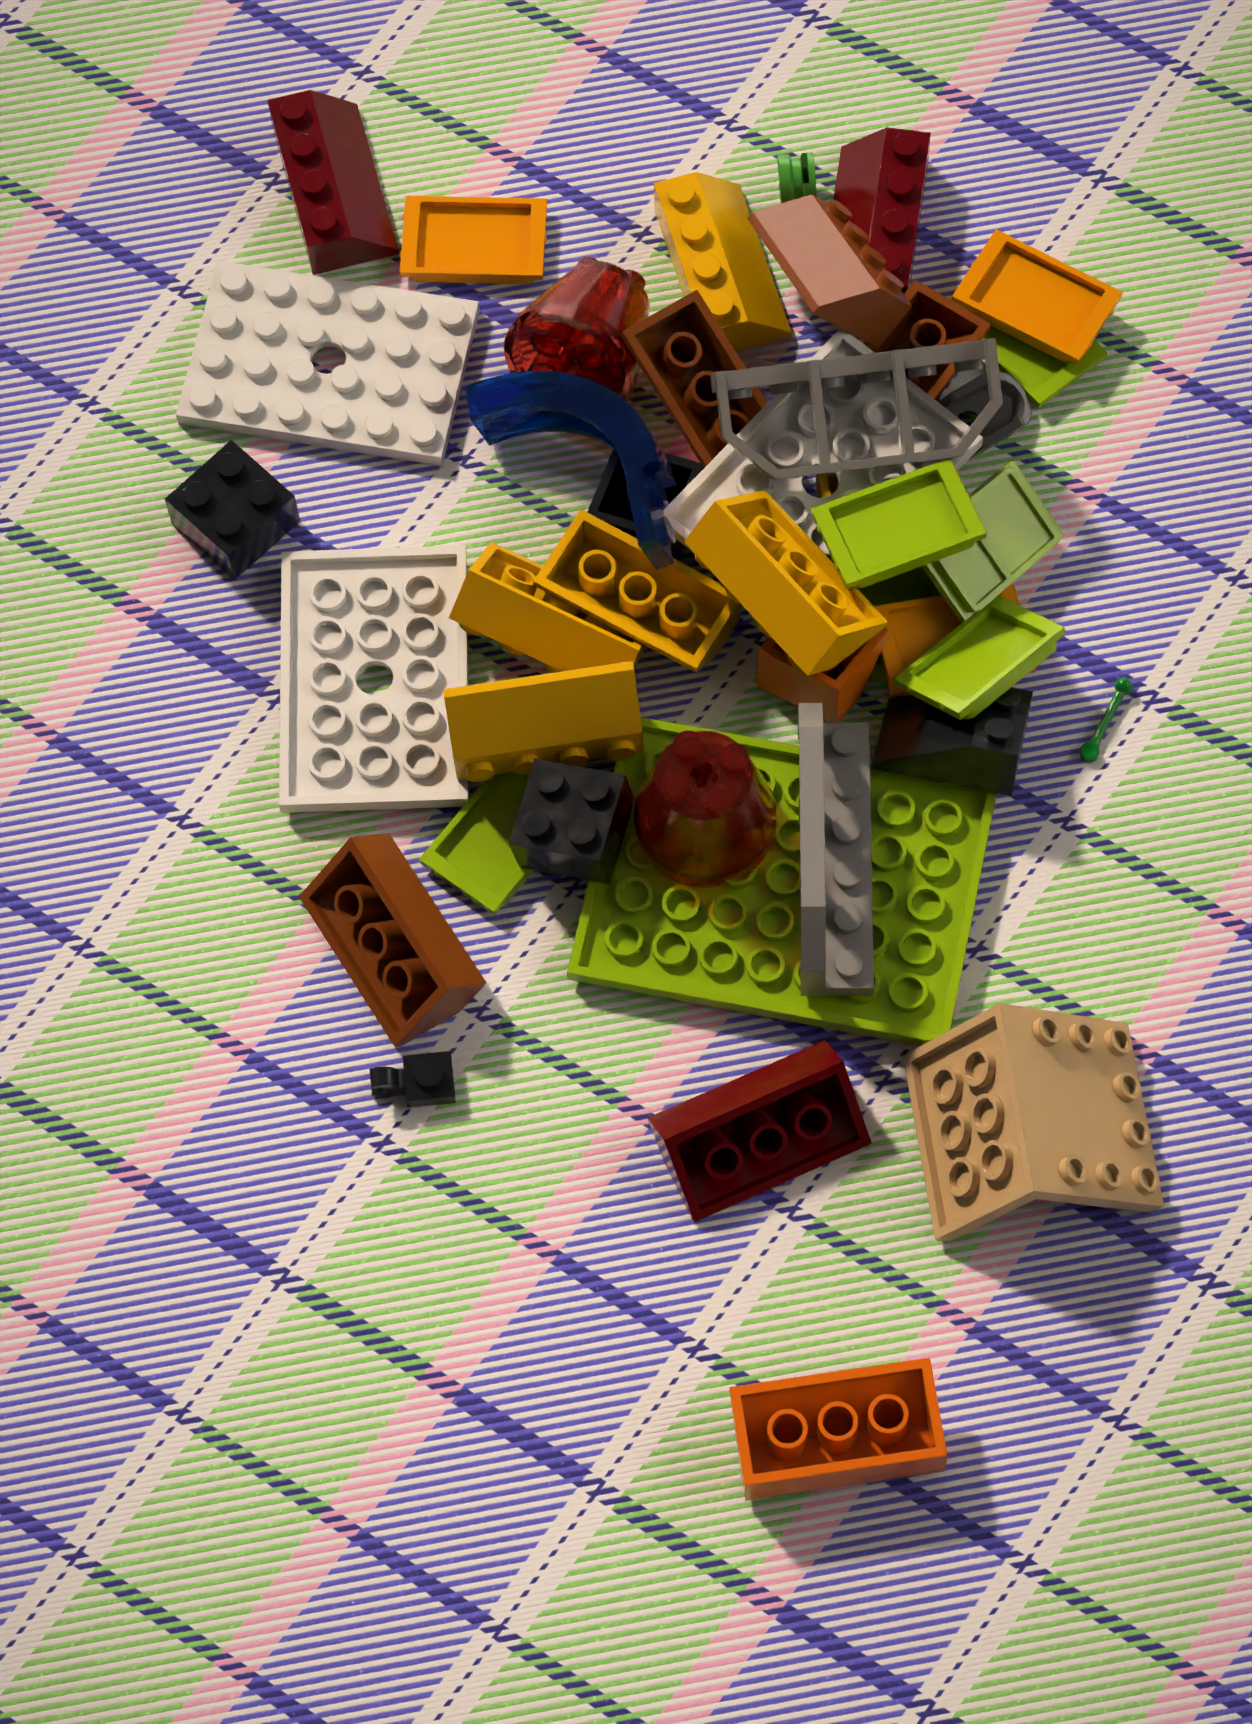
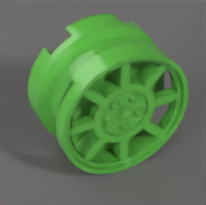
(796, 176)

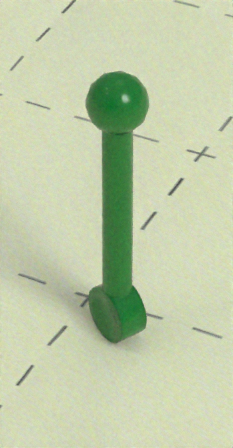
(1090, 751)

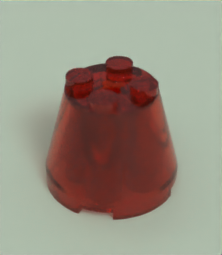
(580, 325)
(705, 811)

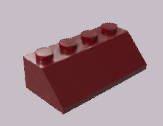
(331, 180)
(884, 189)
(760, 1130)

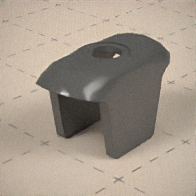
(1008, 420)

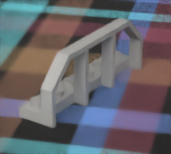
(873, 368)
(835, 856)

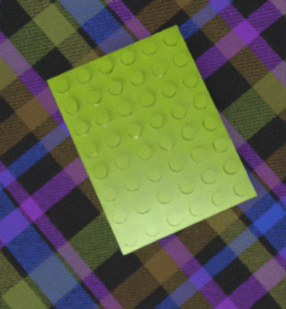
(743, 939)

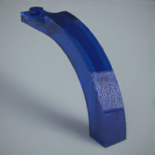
(573, 404)

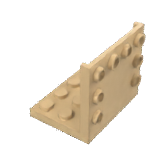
(1029, 1112)

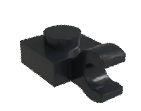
(424, 1080)

